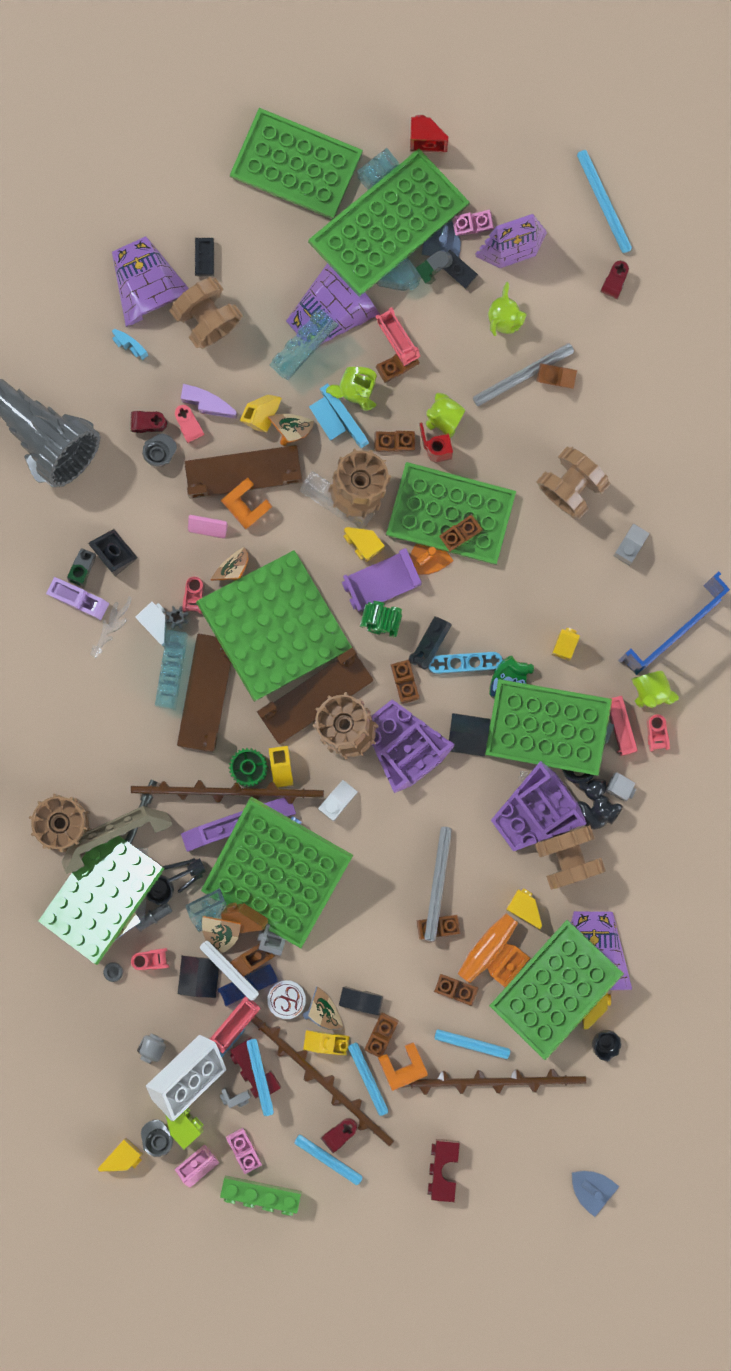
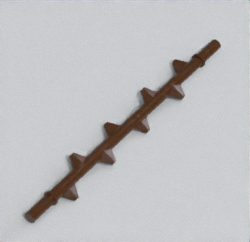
(218, 793)
(327, 1082)
(497, 1083)

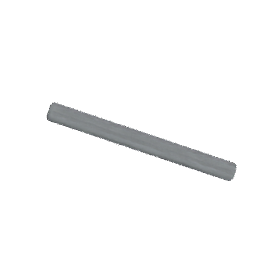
(522, 375)
(438, 883)

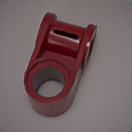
(615, 282)
(144, 422)
(337, 1137)

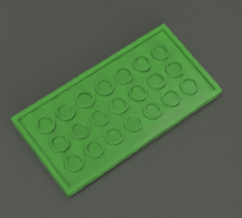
(388, 222)

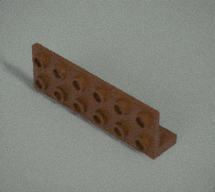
(225, 472)
(204, 695)
(298, 707)

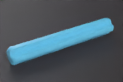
(472, 1044)
(260, 1078)
(368, 1079)
(328, 1159)

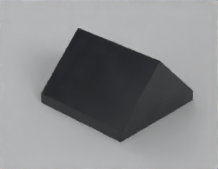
(113, 551)
(469, 734)
(198, 977)

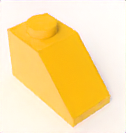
(525, 907)
(600, 1008)
(122, 1158)

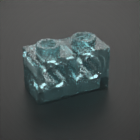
(377, 168)

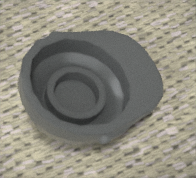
(159, 450)
(156, 1138)

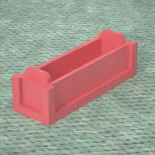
(397, 337)
(622, 727)
(235, 1024)

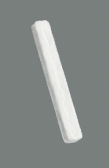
(229, 970)

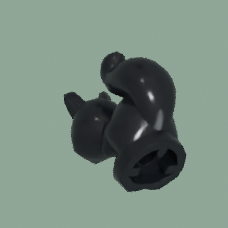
(602, 810)

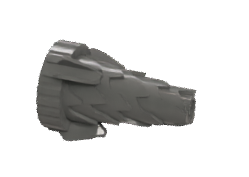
(57, 444)

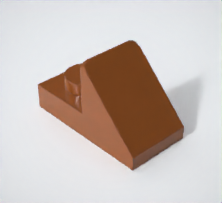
(556, 376)

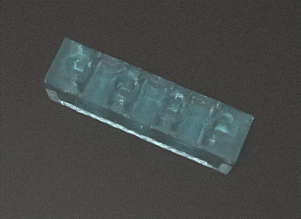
(171, 669)

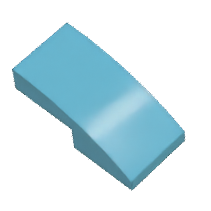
(124, 340)
(327, 418)

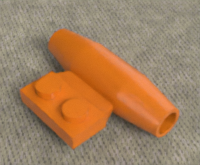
(495, 954)

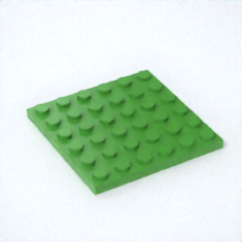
(273, 625)
(278, 870)

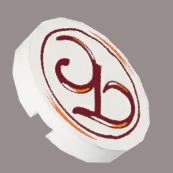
(286, 999)

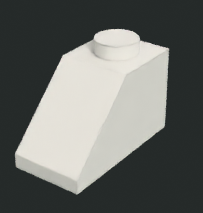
(154, 620)
(337, 800)

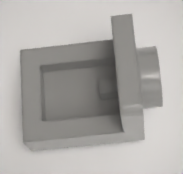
(270, 941)
(240, 1099)

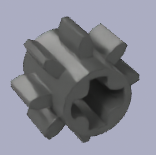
(179, 622)

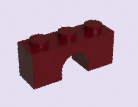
(241, 1056)
(442, 1188)

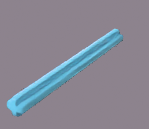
(604, 201)

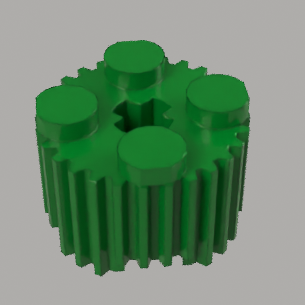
(381, 619)
(242, 776)

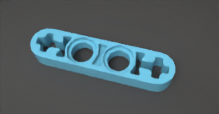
(345, 418)
(465, 666)

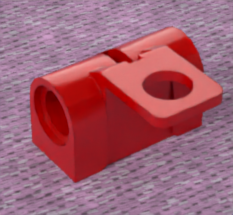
(442, 442)

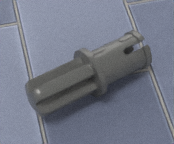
(155, 915)

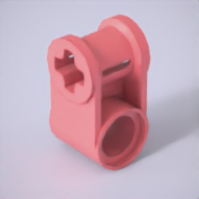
(189, 425)
(192, 596)
(657, 734)
(151, 959)

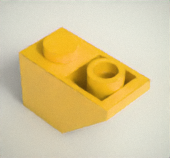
(258, 411)
(365, 542)
(565, 644)
(281, 766)
(326, 1042)

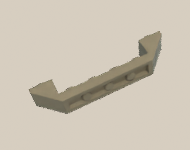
(102, 834)

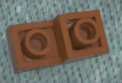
(394, 367)
(394, 441)
(461, 533)
(404, 681)
(446, 926)
(456, 989)
(381, 1035)

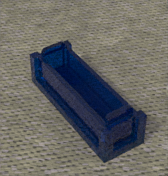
(258, 979)

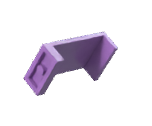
(382, 580)

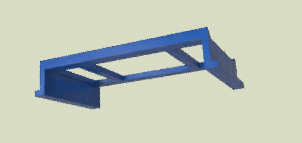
(716, 588)

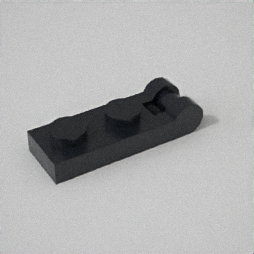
(430, 643)

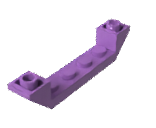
(223, 827)

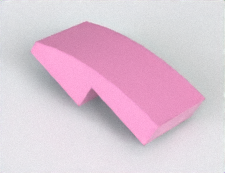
(473, 223)
(244, 1150)

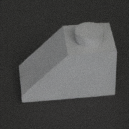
(631, 544)
(620, 787)

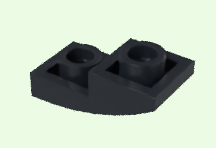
(360, 1000)

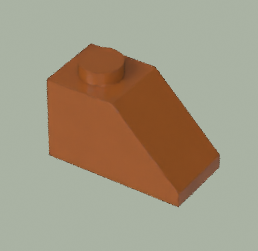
(248, 917)
(251, 960)

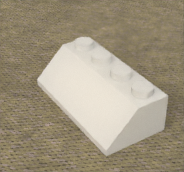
(186, 1077)

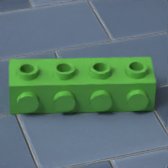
(260, 1194)

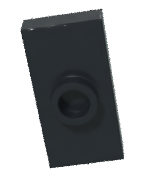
(204, 256)
(460, 271)

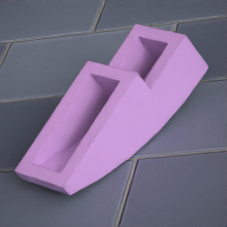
(207, 402)
(77, 598)

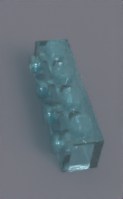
(303, 344)

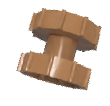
(199, 304)
(360, 467)
(580, 474)
(342, 710)
(45, 818)
(570, 857)

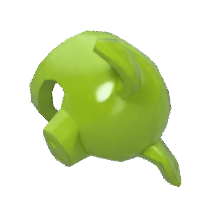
(505, 314)
(356, 387)
(444, 414)
(653, 690)

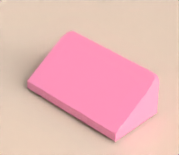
(207, 526)
(196, 1166)

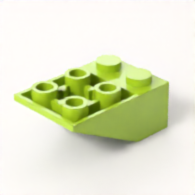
(185, 1128)

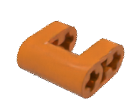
(238, 507)
(406, 1074)

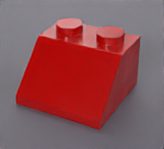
(427, 135)

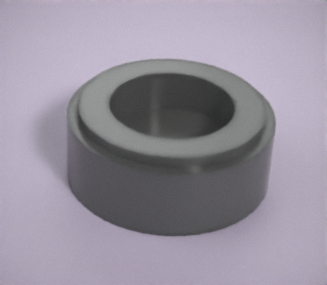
(113, 972)

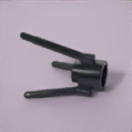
(195, 868)

